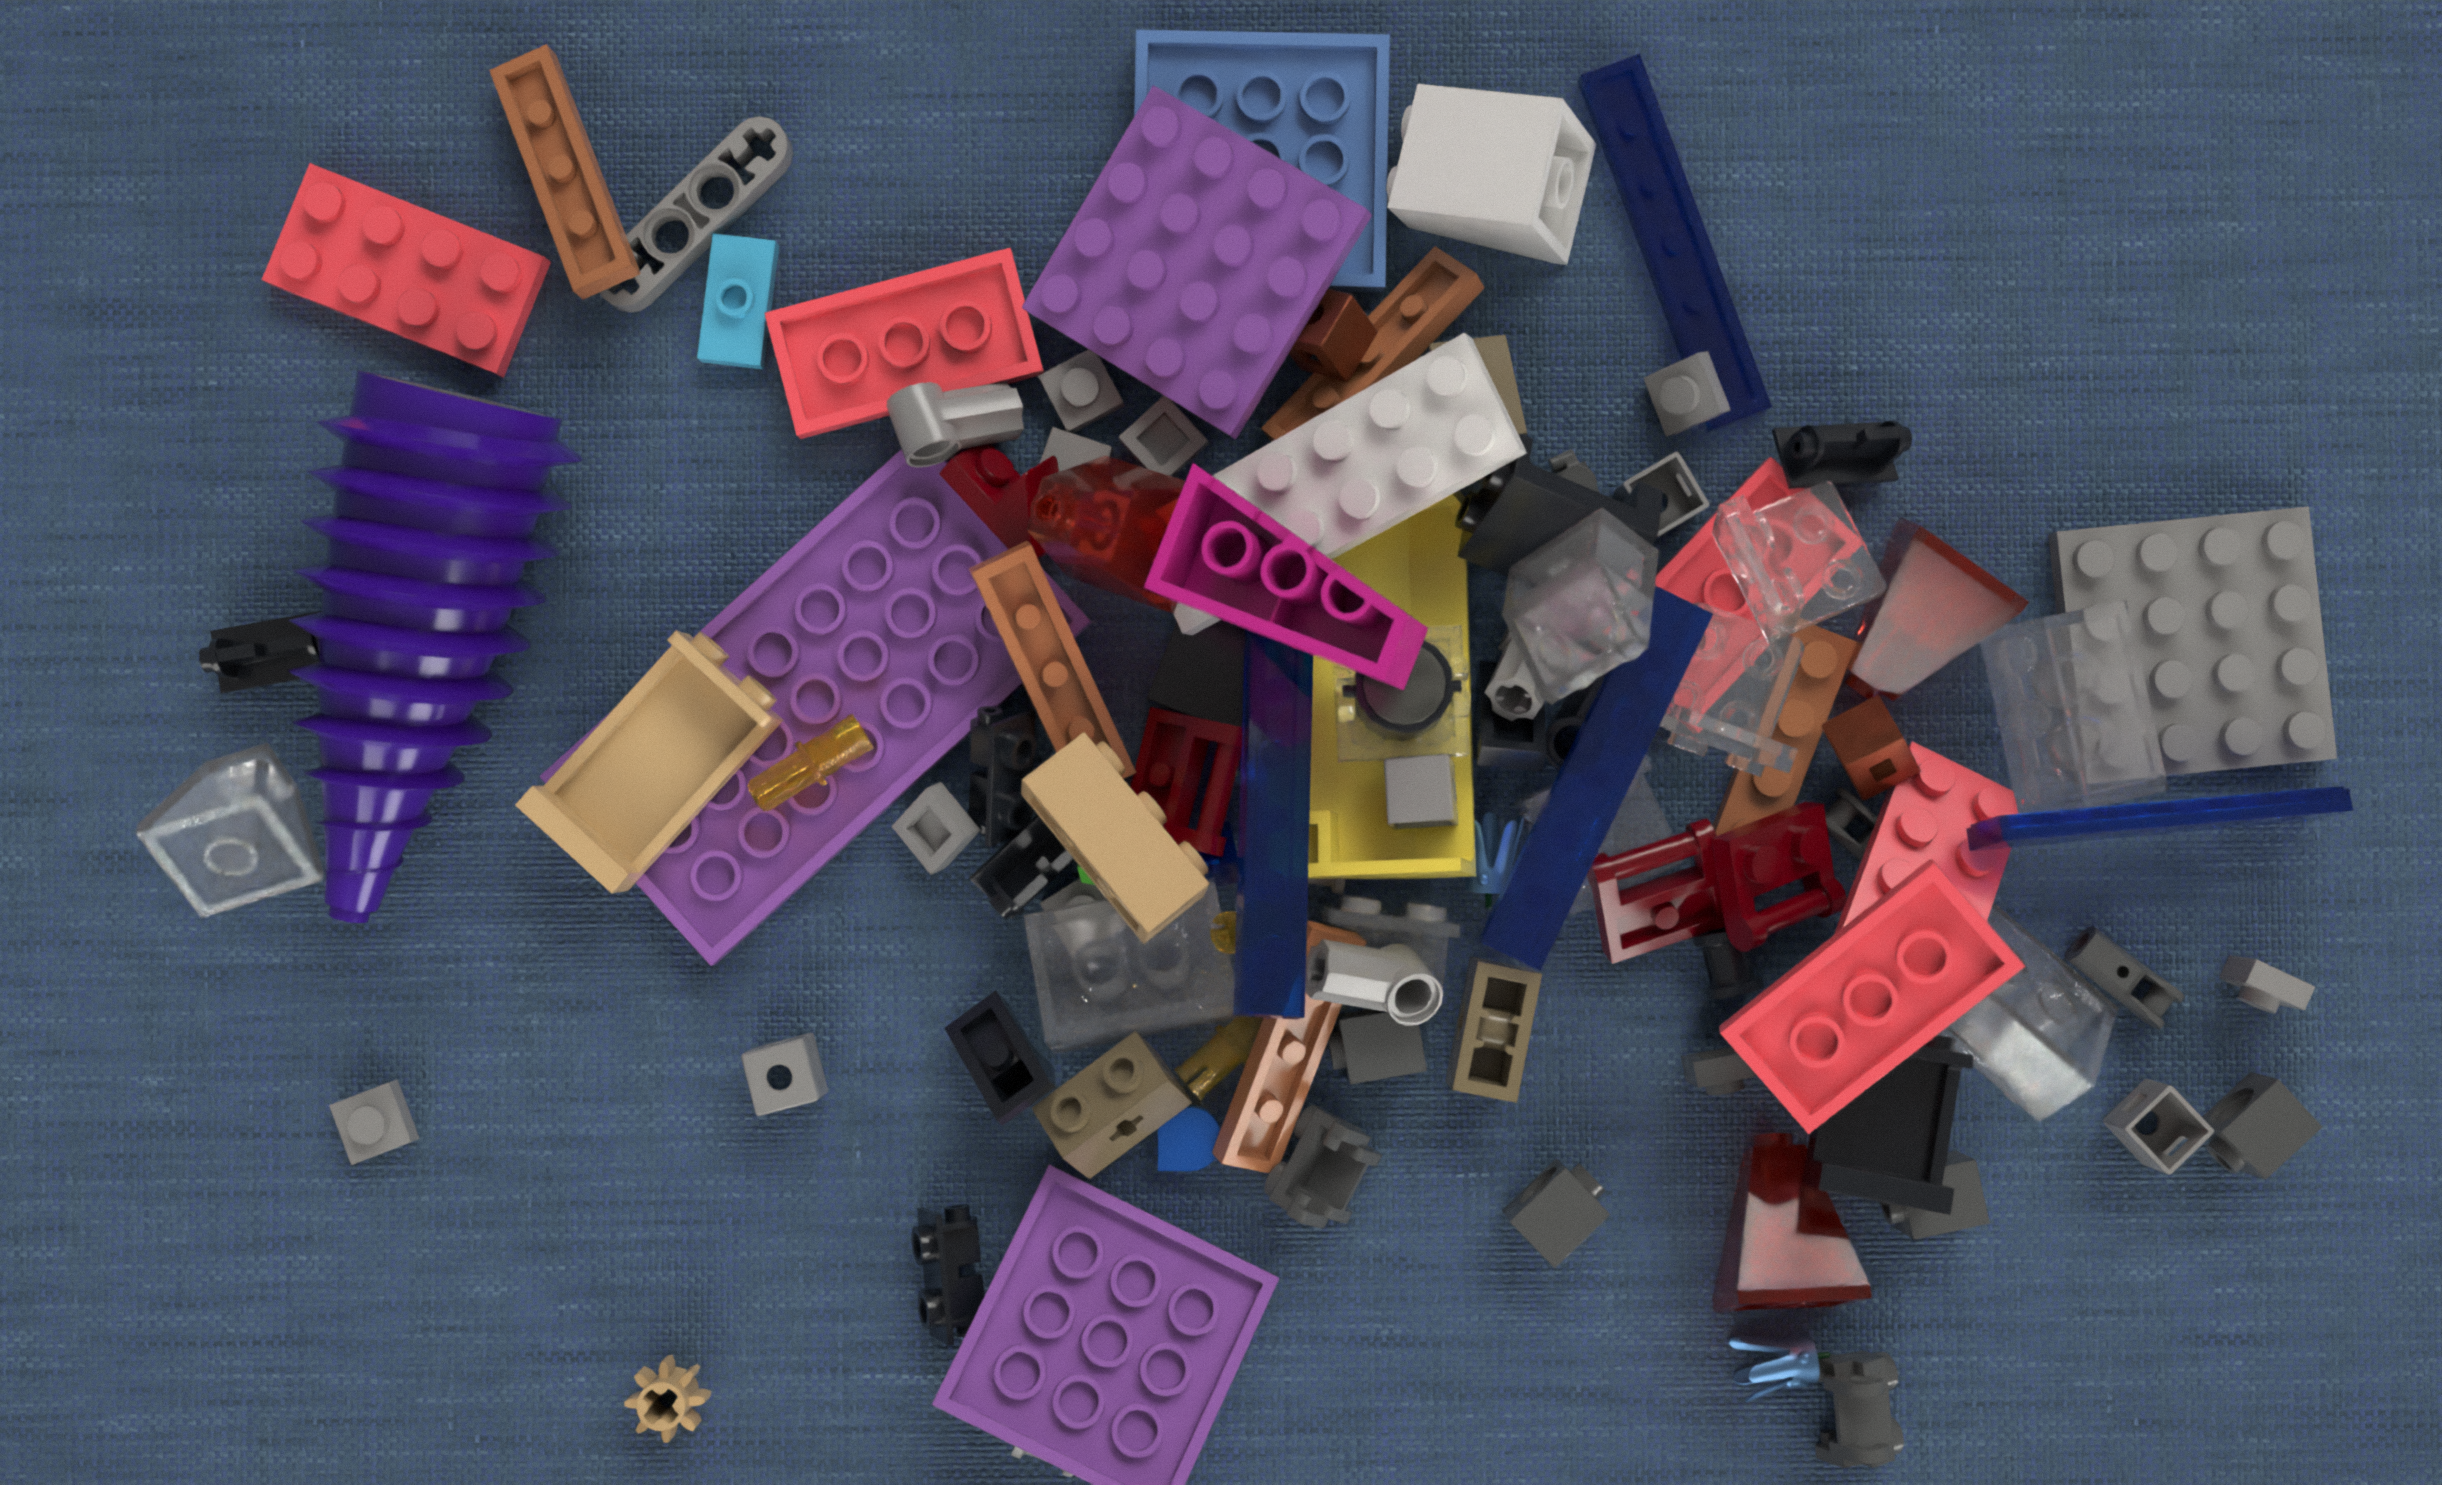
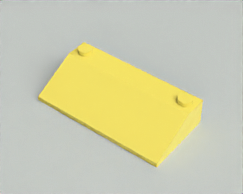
(1348, 824)

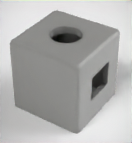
(1666, 477)
(1420, 791)
(801, 1058)
(2175, 1122)

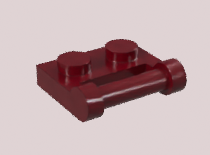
(1171, 770)
(1771, 855)
(1662, 908)

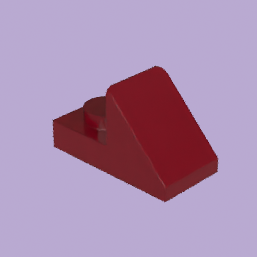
(998, 492)

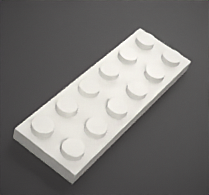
(1379, 455)

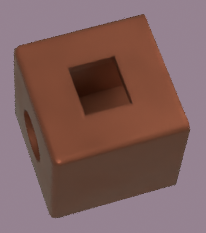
(1337, 335)
(1870, 748)

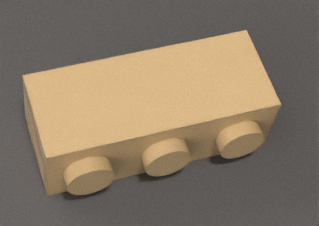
(1116, 835)

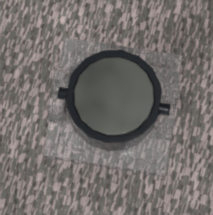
(1424, 719)

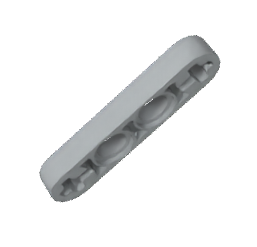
(685, 206)

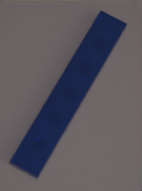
(1671, 231)
(1593, 785)
(2157, 818)
(1273, 831)

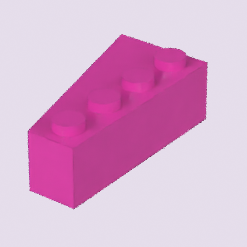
(1263, 577)

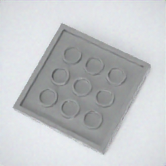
(2220, 631)

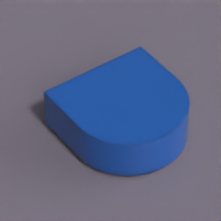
(1187, 1140)

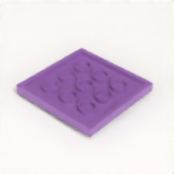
(1196, 261)
(1105, 1338)

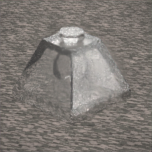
(234, 833)

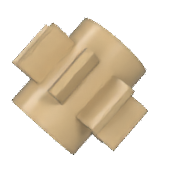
(653, 1413)

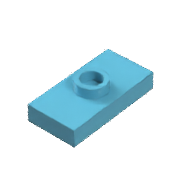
(735, 301)

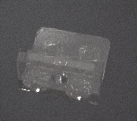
(1735, 694)

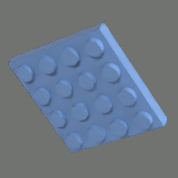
(1301, 98)

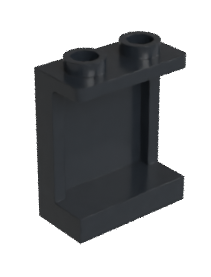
(1530, 506)
(1894, 1134)

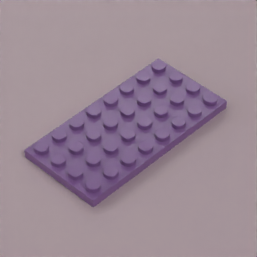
(851, 620)

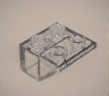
(1582, 604)

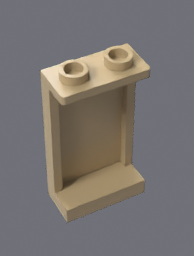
(653, 762)

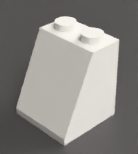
(1492, 170)

